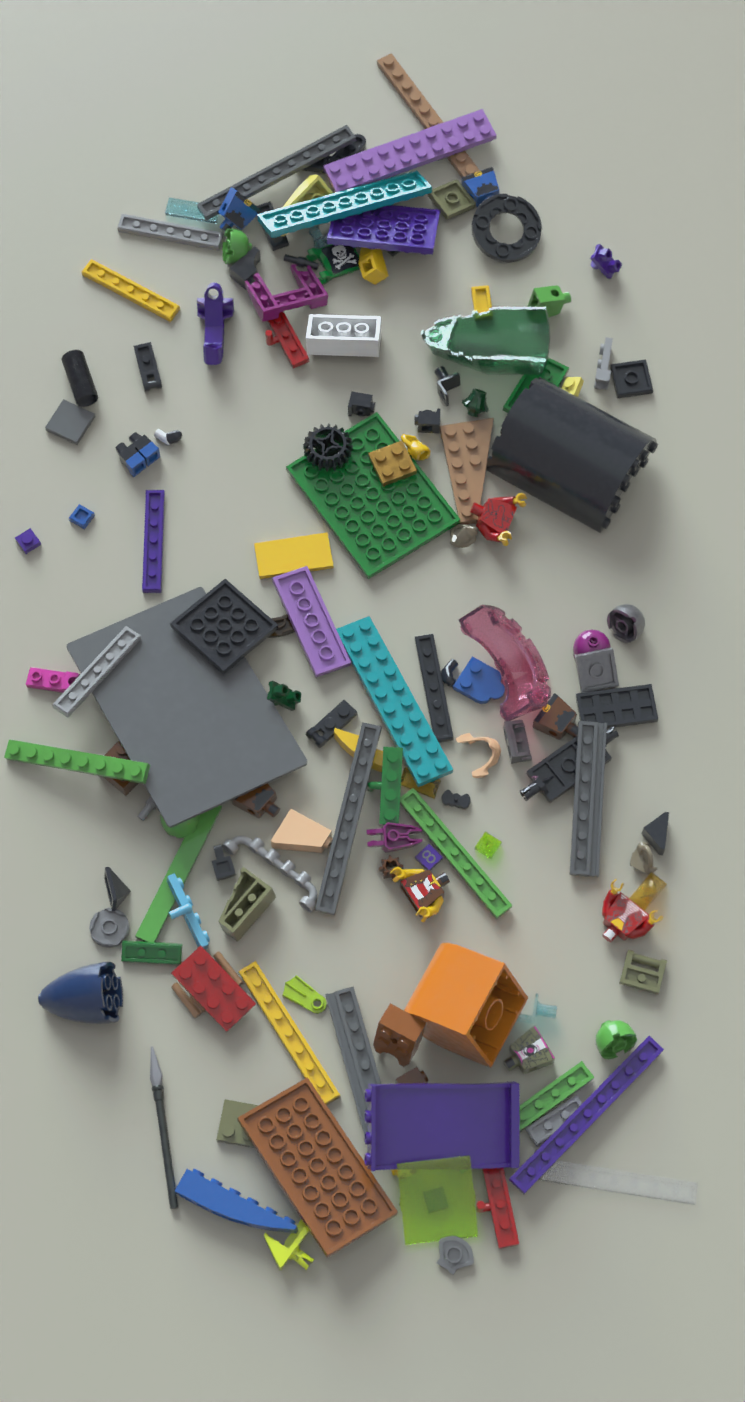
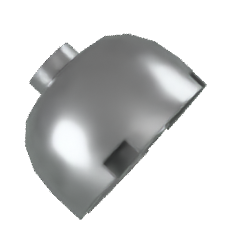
(626, 622)

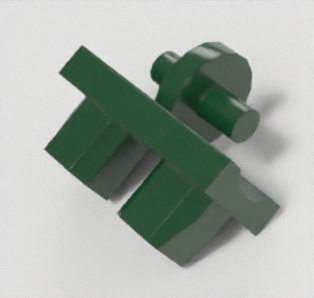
(283, 696)

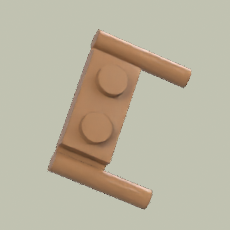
(190, 1003)

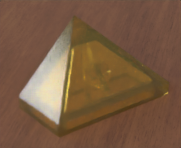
(429, 789)
(648, 891)

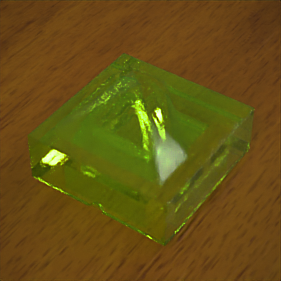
(488, 845)

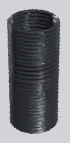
(79, 378)

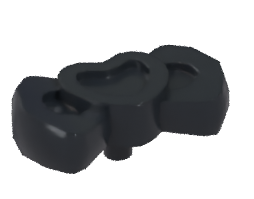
(456, 799)

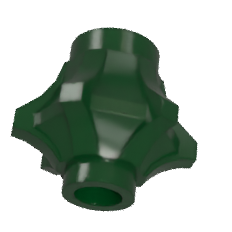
(476, 402)

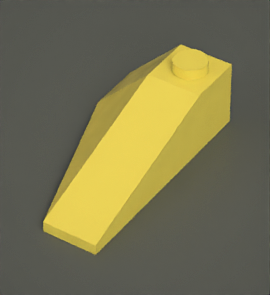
(310, 189)

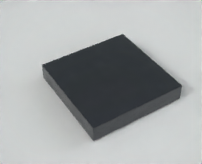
(631, 378)

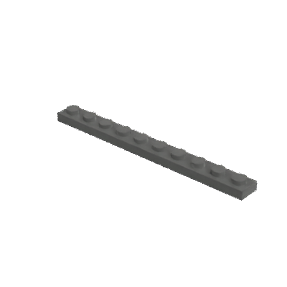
(281, 169)
(348, 818)

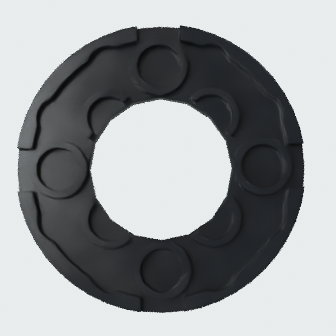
(506, 204)

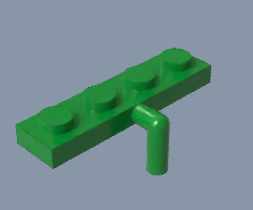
(389, 785)

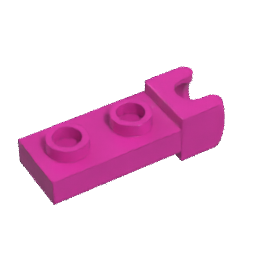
(50, 679)

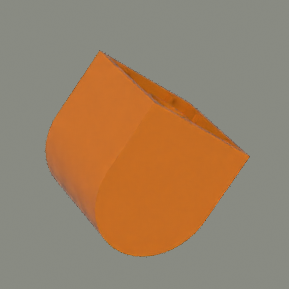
(467, 1003)

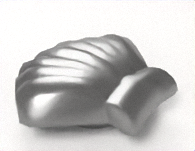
(454, 1253)

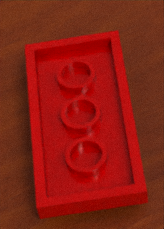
(213, 988)

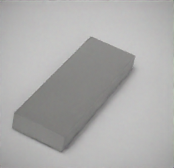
(548, 1124)

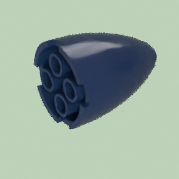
(85, 994)

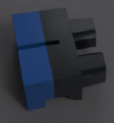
(138, 454)

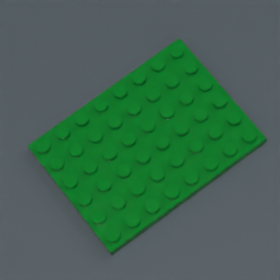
(369, 519)

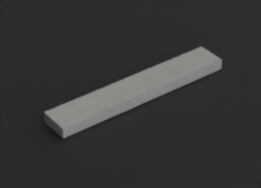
(170, 232)
(96, 671)

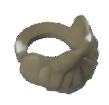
(465, 537)
(642, 858)

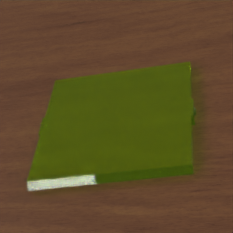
(437, 1199)

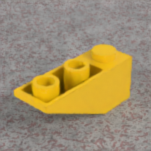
(372, 265)

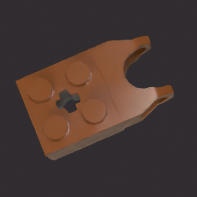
(399, 1034)

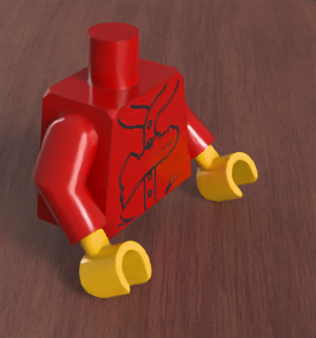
(497, 516)

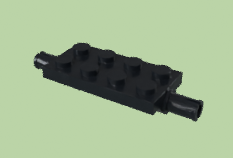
(557, 771)

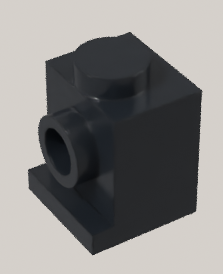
(361, 404)
(428, 421)

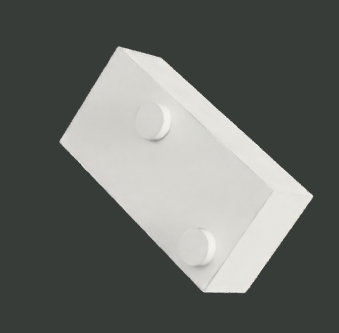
(343, 335)

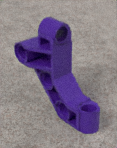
(214, 312)

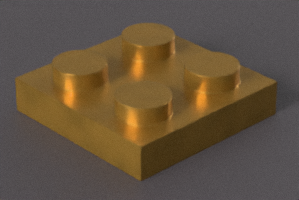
(392, 463)

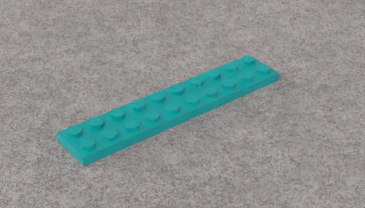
(344, 204)
(394, 701)

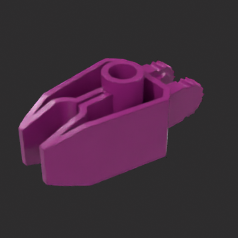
(394, 837)

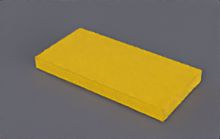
(293, 553)

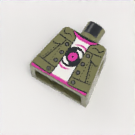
(529, 1052)

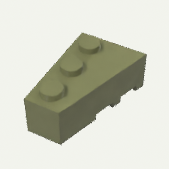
(246, 904)

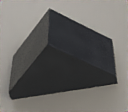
(656, 832)

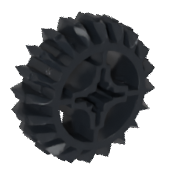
(321, 439)

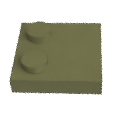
(452, 199)
(229, 1128)

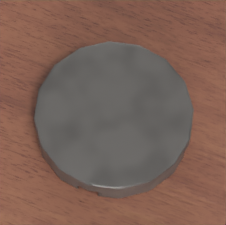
(109, 927)

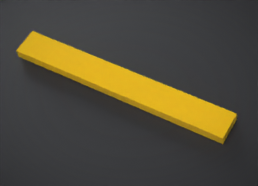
(288, 1032)

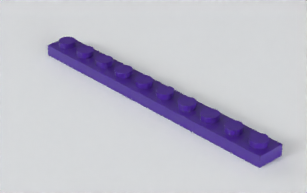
(585, 1115)

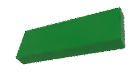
(151, 952)

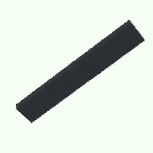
(433, 687)

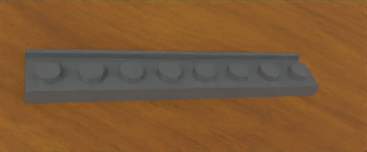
(588, 799)
(353, 1046)

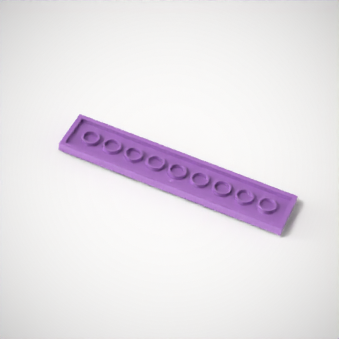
(410, 151)

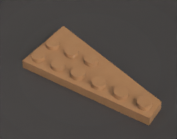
(466, 457)

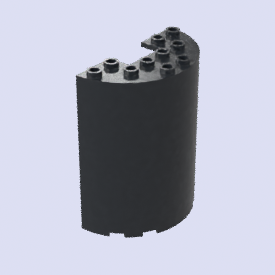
(568, 453)

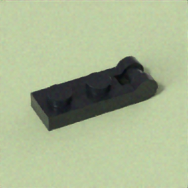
(147, 366)
(337, 718)

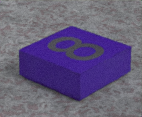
(428, 857)

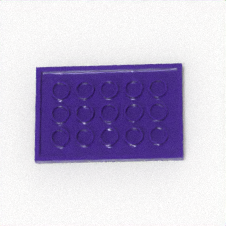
(388, 229)

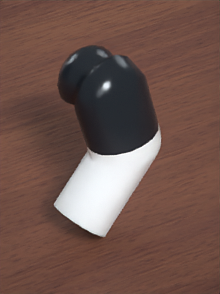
(168, 438)

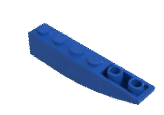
(229, 1203)

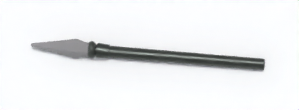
(156, 1080)

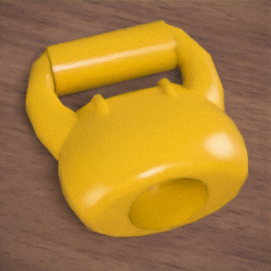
(415, 447)

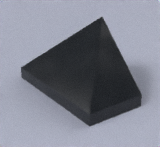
(116, 889)

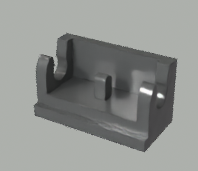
(516, 741)

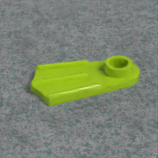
(303, 995)

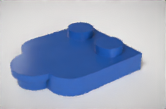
(479, 682)

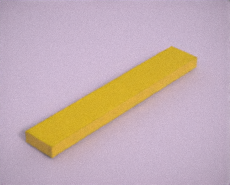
(130, 290)

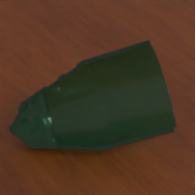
(494, 340)

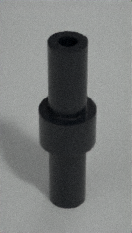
(301, 261)

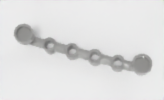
(271, 858)

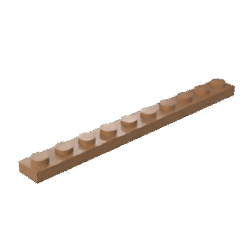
(421, 108)

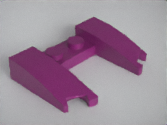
(268, 305)

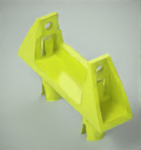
(290, 1249)

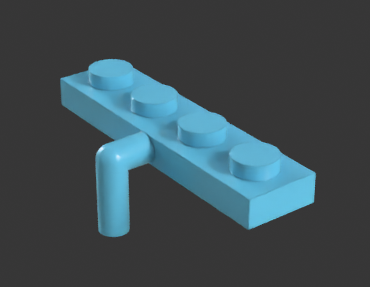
(185, 909)

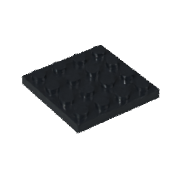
(224, 626)

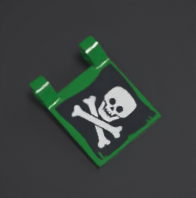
(336, 261)

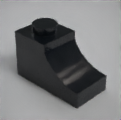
(245, 267)

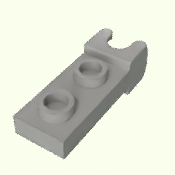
(603, 374)

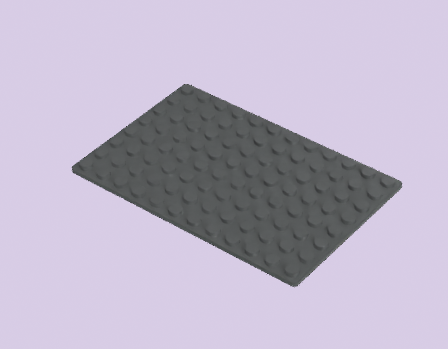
(194, 726)

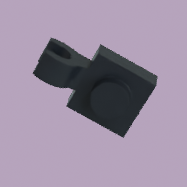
(222, 865)

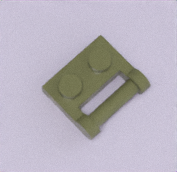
(640, 977)

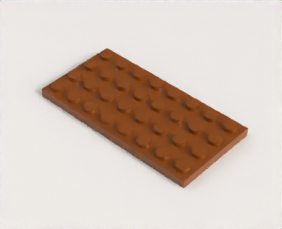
(317, 1167)

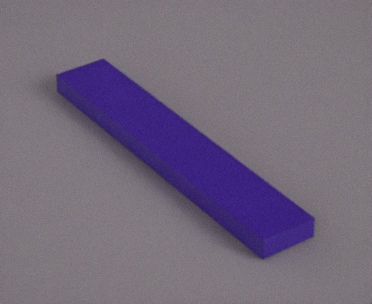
(153, 541)

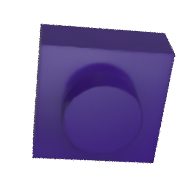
(28, 541)

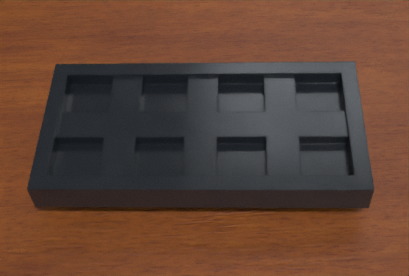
(618, 706)

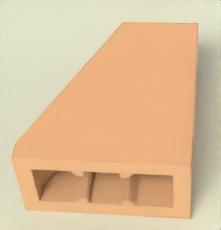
(301, 834)

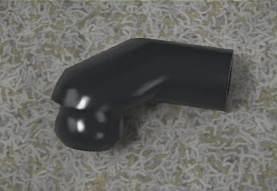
(447, 673)

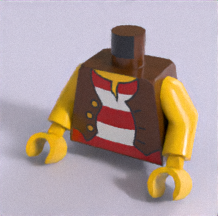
(422, 890)

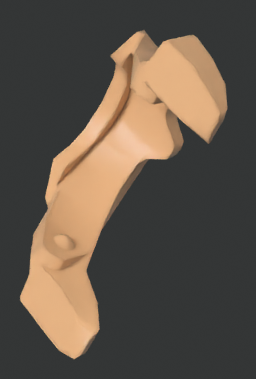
(493, 744)

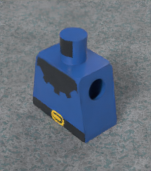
(481, 185)
(237, 210)

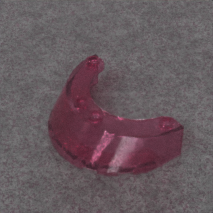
(514, 656)

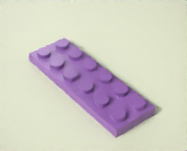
(311, 621)

